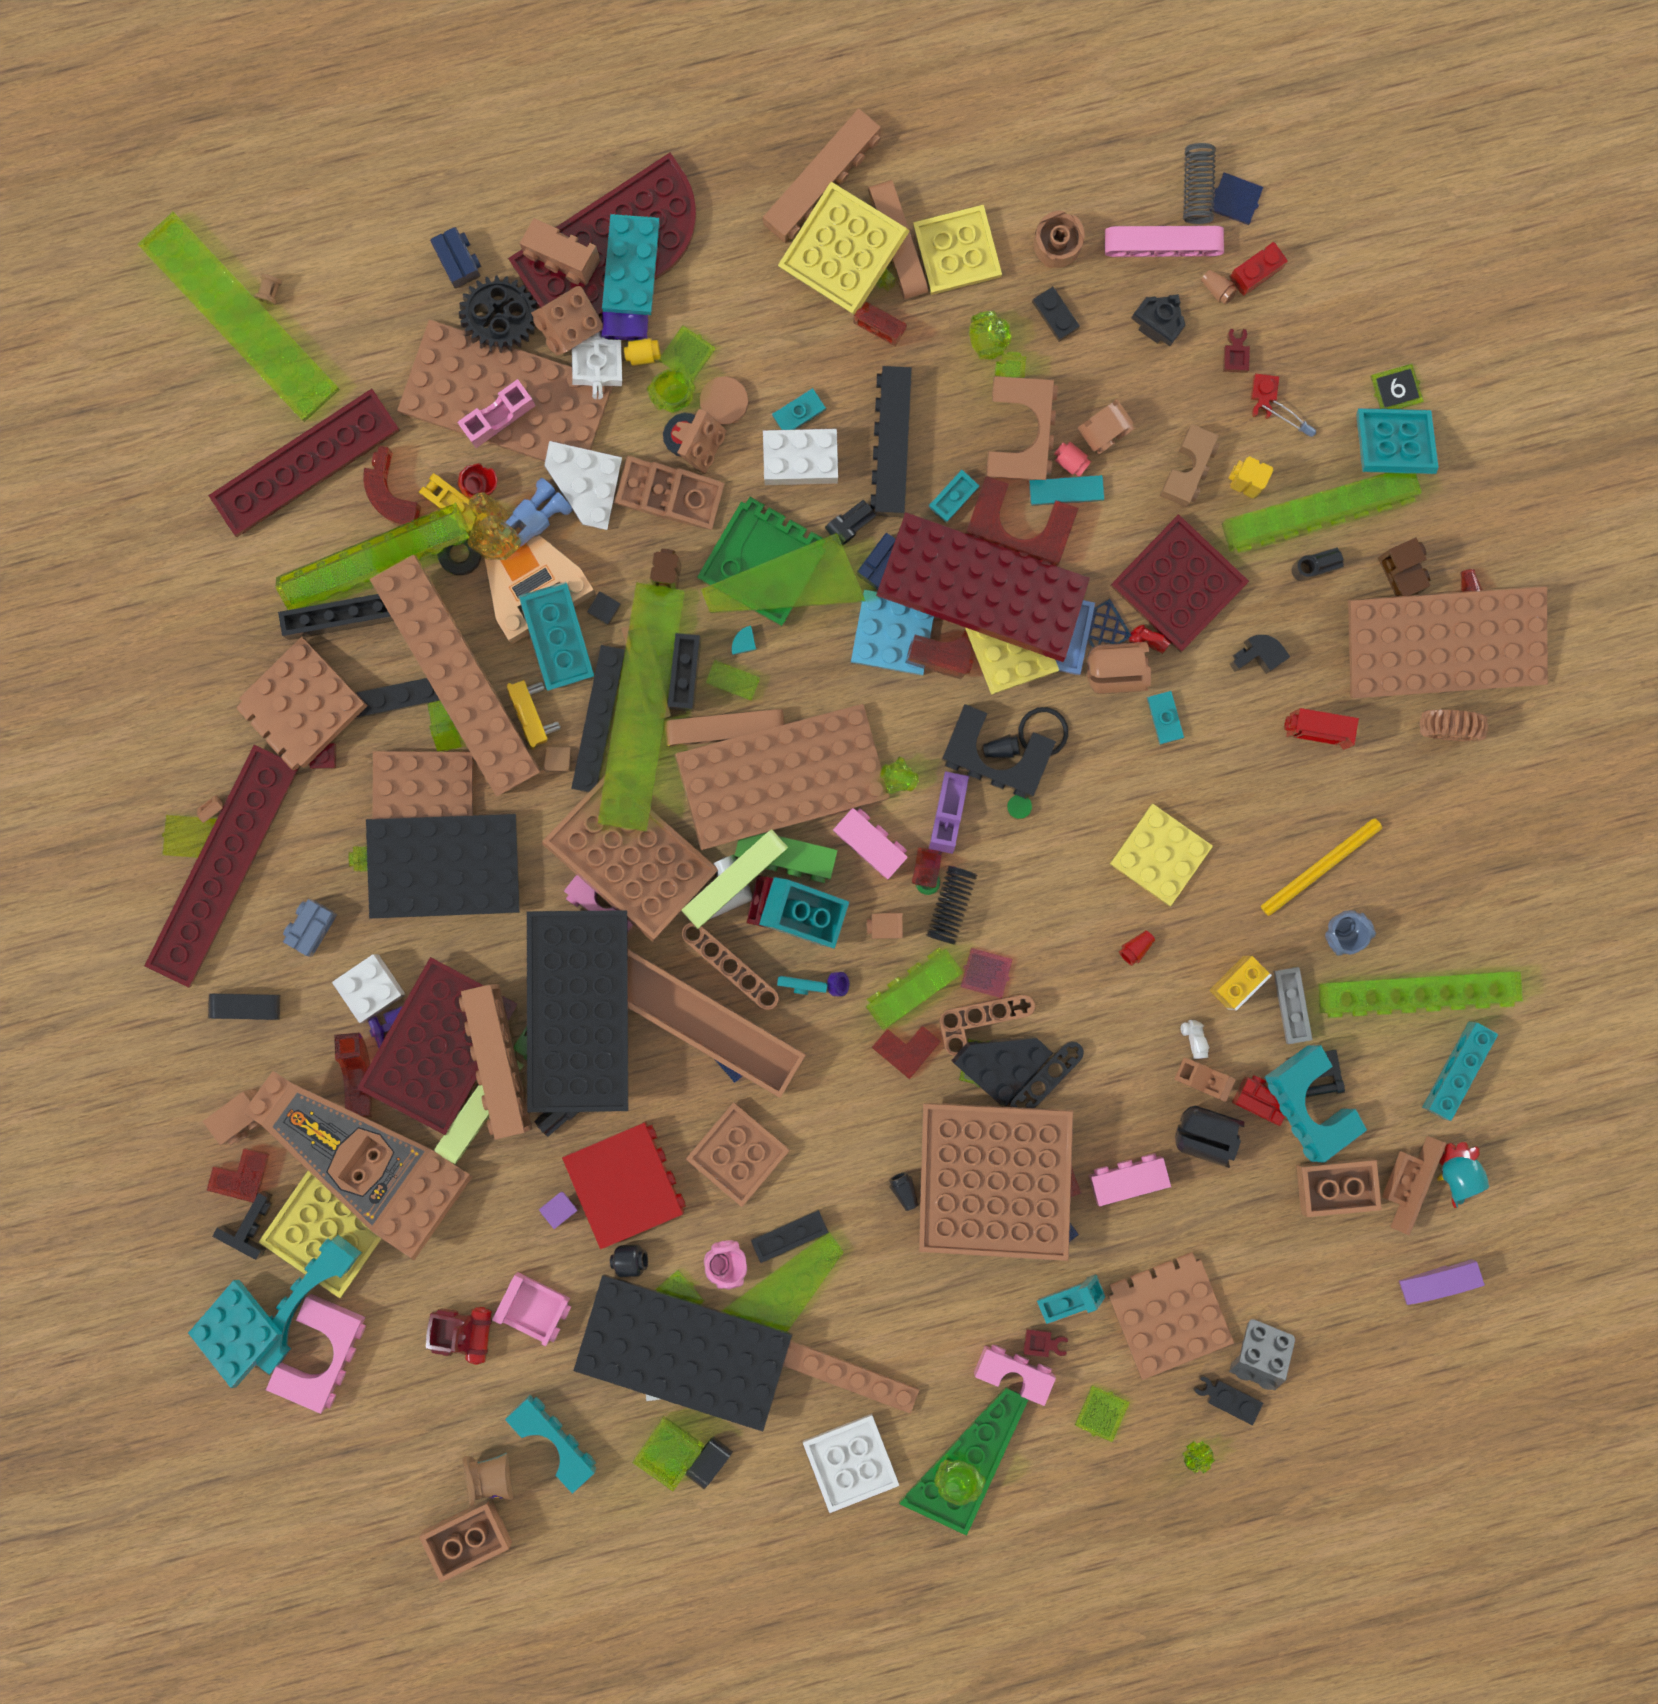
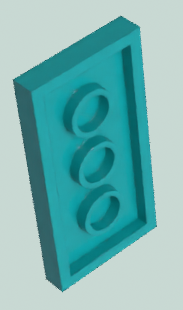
(631, 264)
(556, 636)

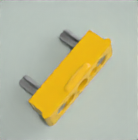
(527, 714)

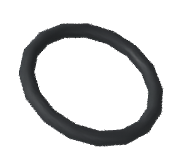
(1051, 711)

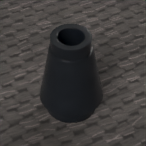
(1002, 747)
(904, 1190)

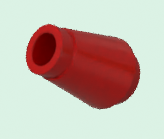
(1136, 948)

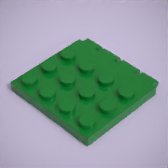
(751, 541)

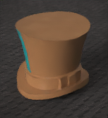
(488, 1478)

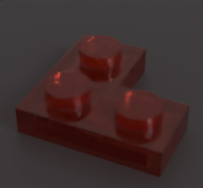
(908, 1056)
(244, 1182)

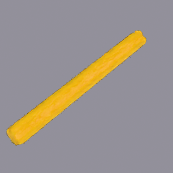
(1321, 867)

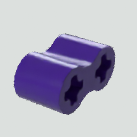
(624, 326)

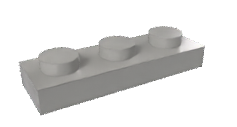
(1292, 1005)

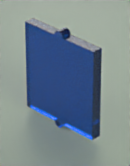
(1236, 198)

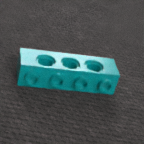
(1460, 1070)

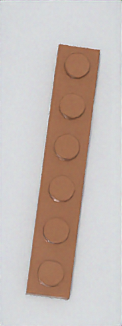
(851, 1377)

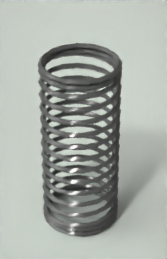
(1199, 156)

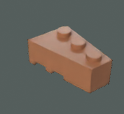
(560, 252)

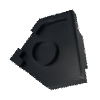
(1160, 318)

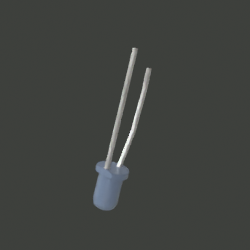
(1304, 427)

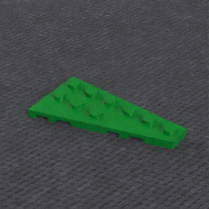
(978, 1445)

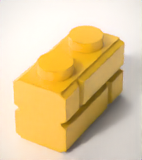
(1250, 477)

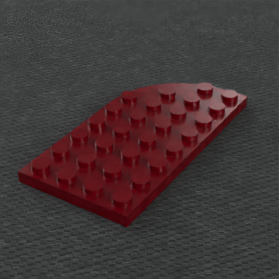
(654, 192)

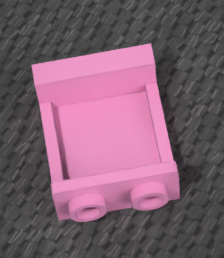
(532, 1308)

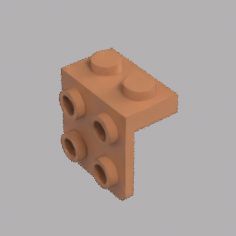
(567, 320)

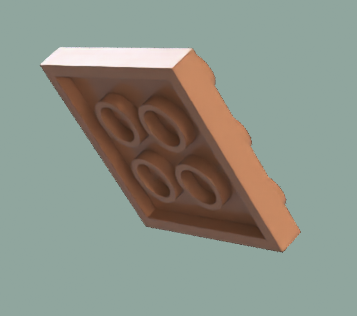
(737, 1154)

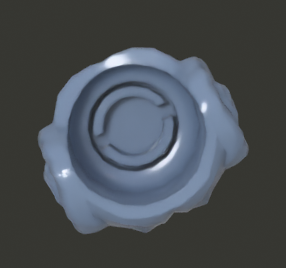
(1349, 932)

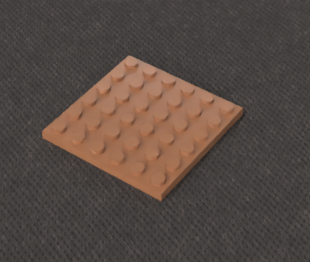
(996, 1181)

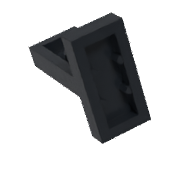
(249, 1228)

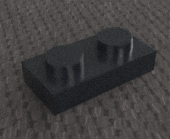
(1055, 314)

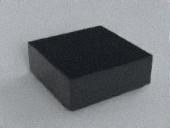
(604, 608)

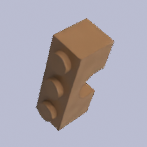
(1198, 446)

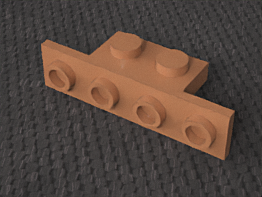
(1411, 1181)

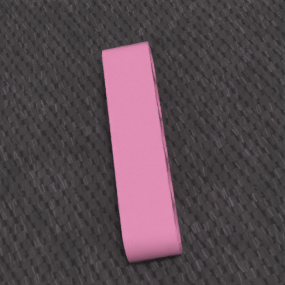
(1164, 241)

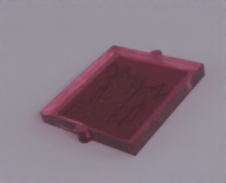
(986, 973)

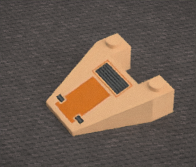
(527, 570)

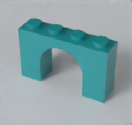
(1289, 1086)

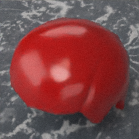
(477, 479)

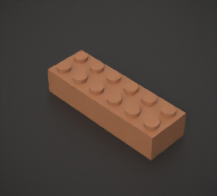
(496, 1061)

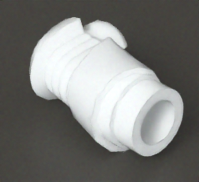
(1196, 1037)

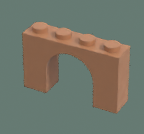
(1032, 461)

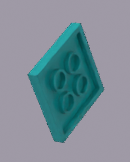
(1397, 441)
(235, 1333)

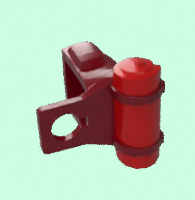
(460, 1334)

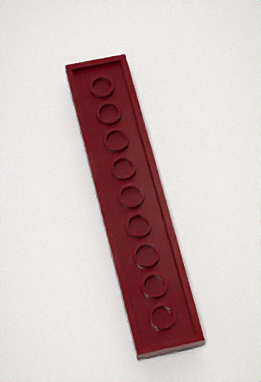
(221, 867)

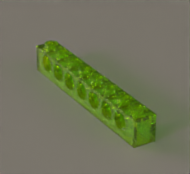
(1508, 993)

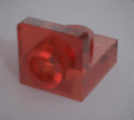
(926, 867)

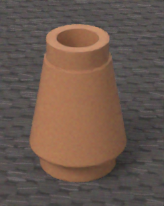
(1219, 287)

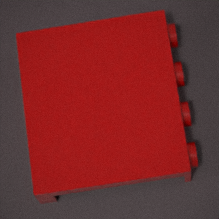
(624, 1184)

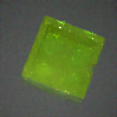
(666, 1452)

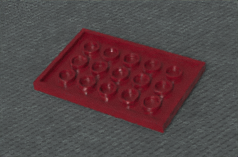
(426, 1055)

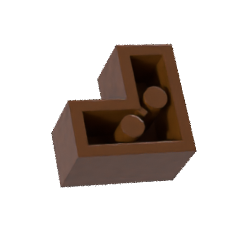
(1404, 568)

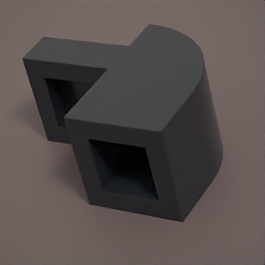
(1264, 649)

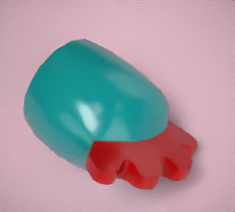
(1462, 1172)

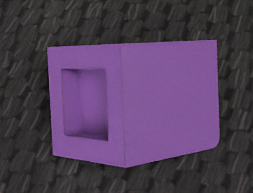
(558, 1209)

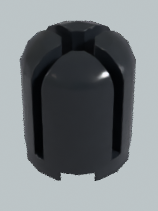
(1208, 1135)

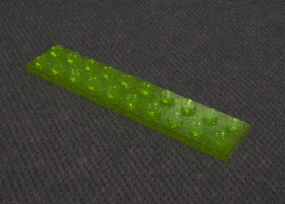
(238, 316)
(640, 707)

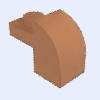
(1205, 1079)

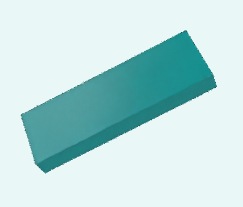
(1066, 490)

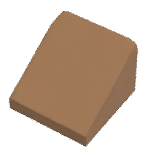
(557, 759)

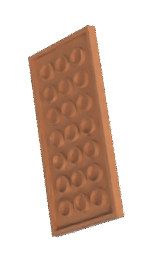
(458, 376)
(1448, 642)
(781, 776)

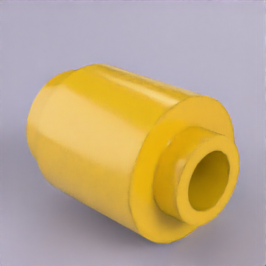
(642, 351)

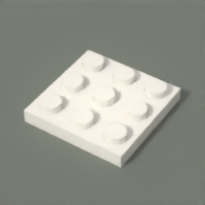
(850, 1463)

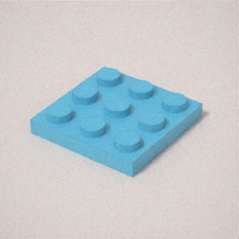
(886, 634)

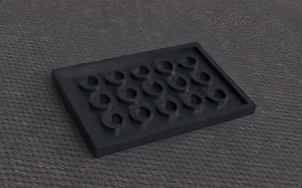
(442, 866)

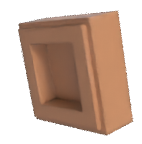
(209, 808)

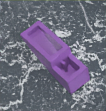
(949, 812)
(1442, 1282)

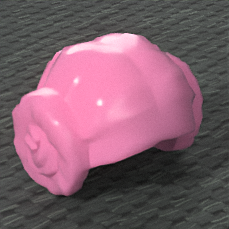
(725, 1265)

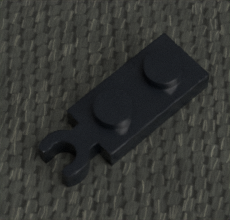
(1231, 1400)

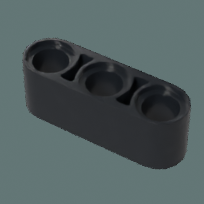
(244, 1006)

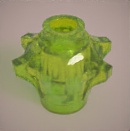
(899, 777)

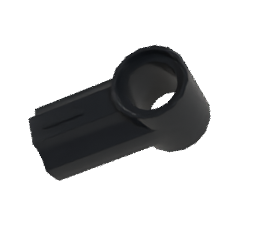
(851, 522)
(1318, 563)
(551, 1121)

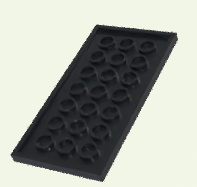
(577, 1011)
(683, 1352)

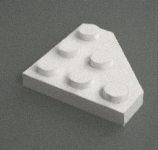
(585, 481)

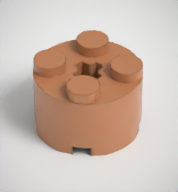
(1064, 227)
(1105, 425)

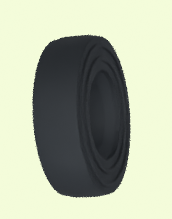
(459, 568)

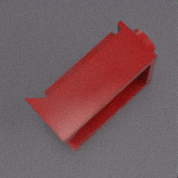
(1322, 727)

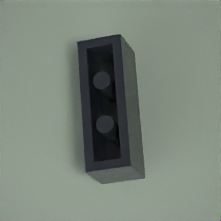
(684, 672)

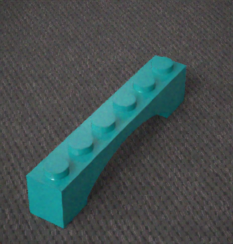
(335, 1259)

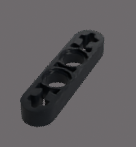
(1043, 1075)

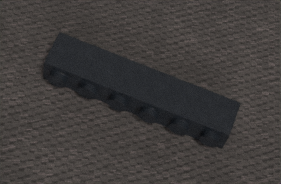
(892, 441)
(333, 617)

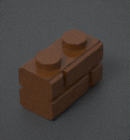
(665, 569)

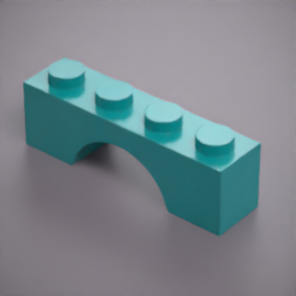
(531, 1419)

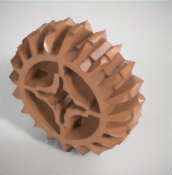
(1453, 725)

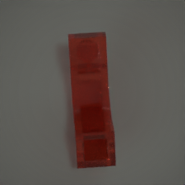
(376, 487)
(354, 1061)

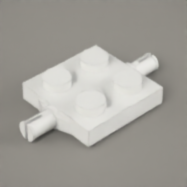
(597, 363)

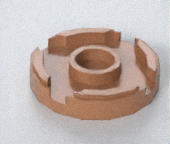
(724, 400)

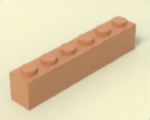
(830, 165)

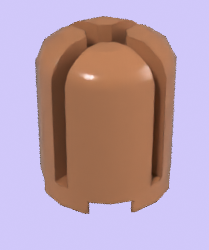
(1119, 668)

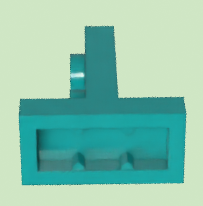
(1072, 1300)

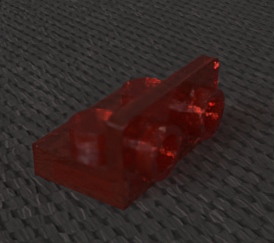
(879, 323)

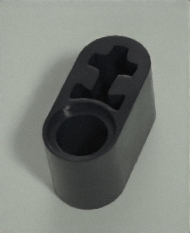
(708, 1462)

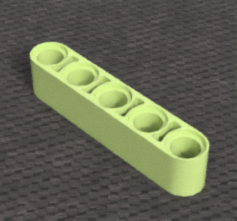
(734, 879)
(465, 1127)

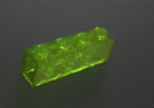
(914, 988)

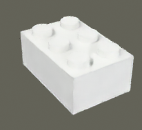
(800, 457)

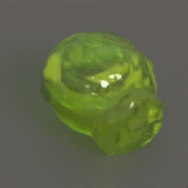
(989, 335)
(671, 389)
(959, 1482)

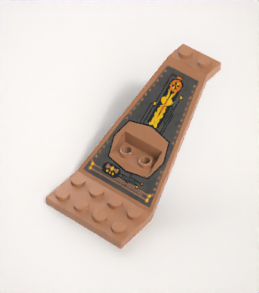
(401, 1190)

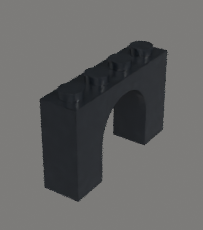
(963, 754)

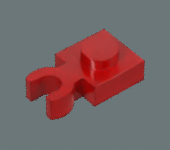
(1265, 391)

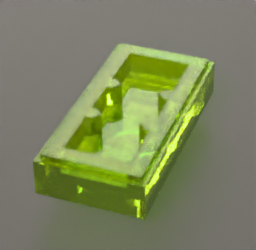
(733, 680)

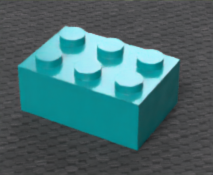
(804, 912)

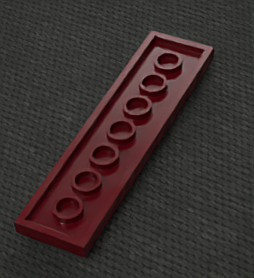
(304, 463)

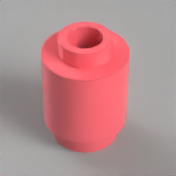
(1072, 458)

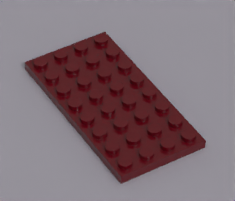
(983, 587)

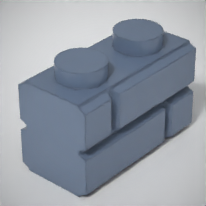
(309, 927)

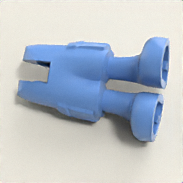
(533, 521)

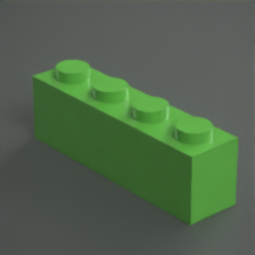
(797, 858)

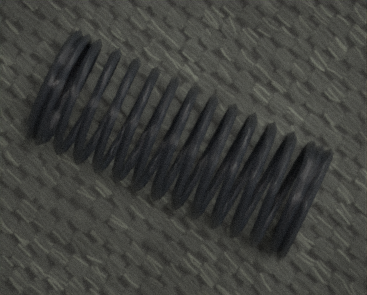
(934, 933)

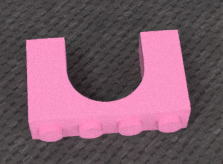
(342, 1329)

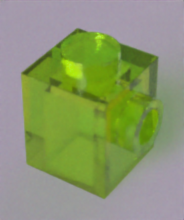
(1011, 365)

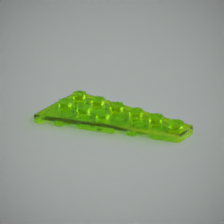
(798, 579)
(787, 1290)

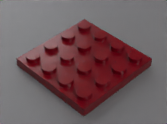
(1179, 583)

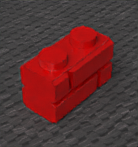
(1258, 268)
(1258, 1100)

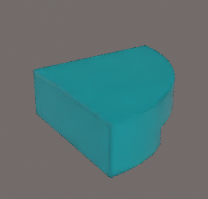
(743, 641)

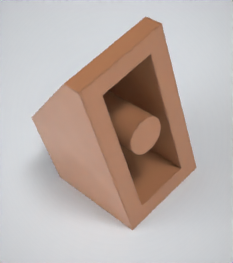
(885, 926)

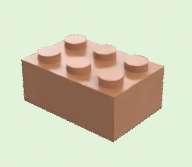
(1338, 1187)
(465, 1539)

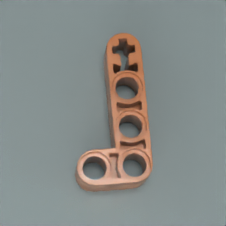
(986, 1017)

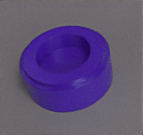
(838, 984)

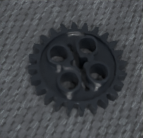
(482, 301)

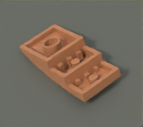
(669, 493)

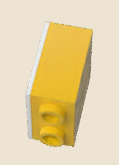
(1240, 983)

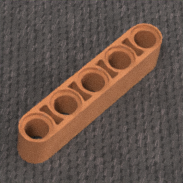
(905, 261)
(719, 727)
(742, 970)

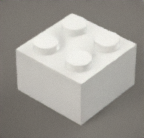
(368, 988)

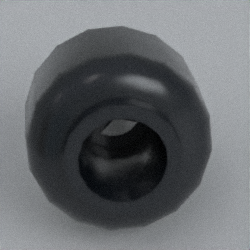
(629, 1260)

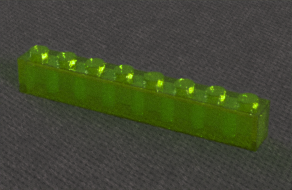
(1319, 509)
(371, 557)

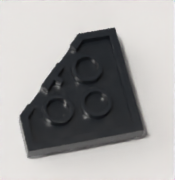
(1002, 1064)

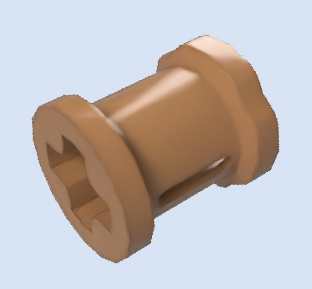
(268, 289)

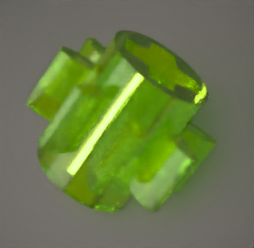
(1198, 1457)

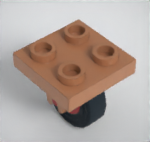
(694, 438)

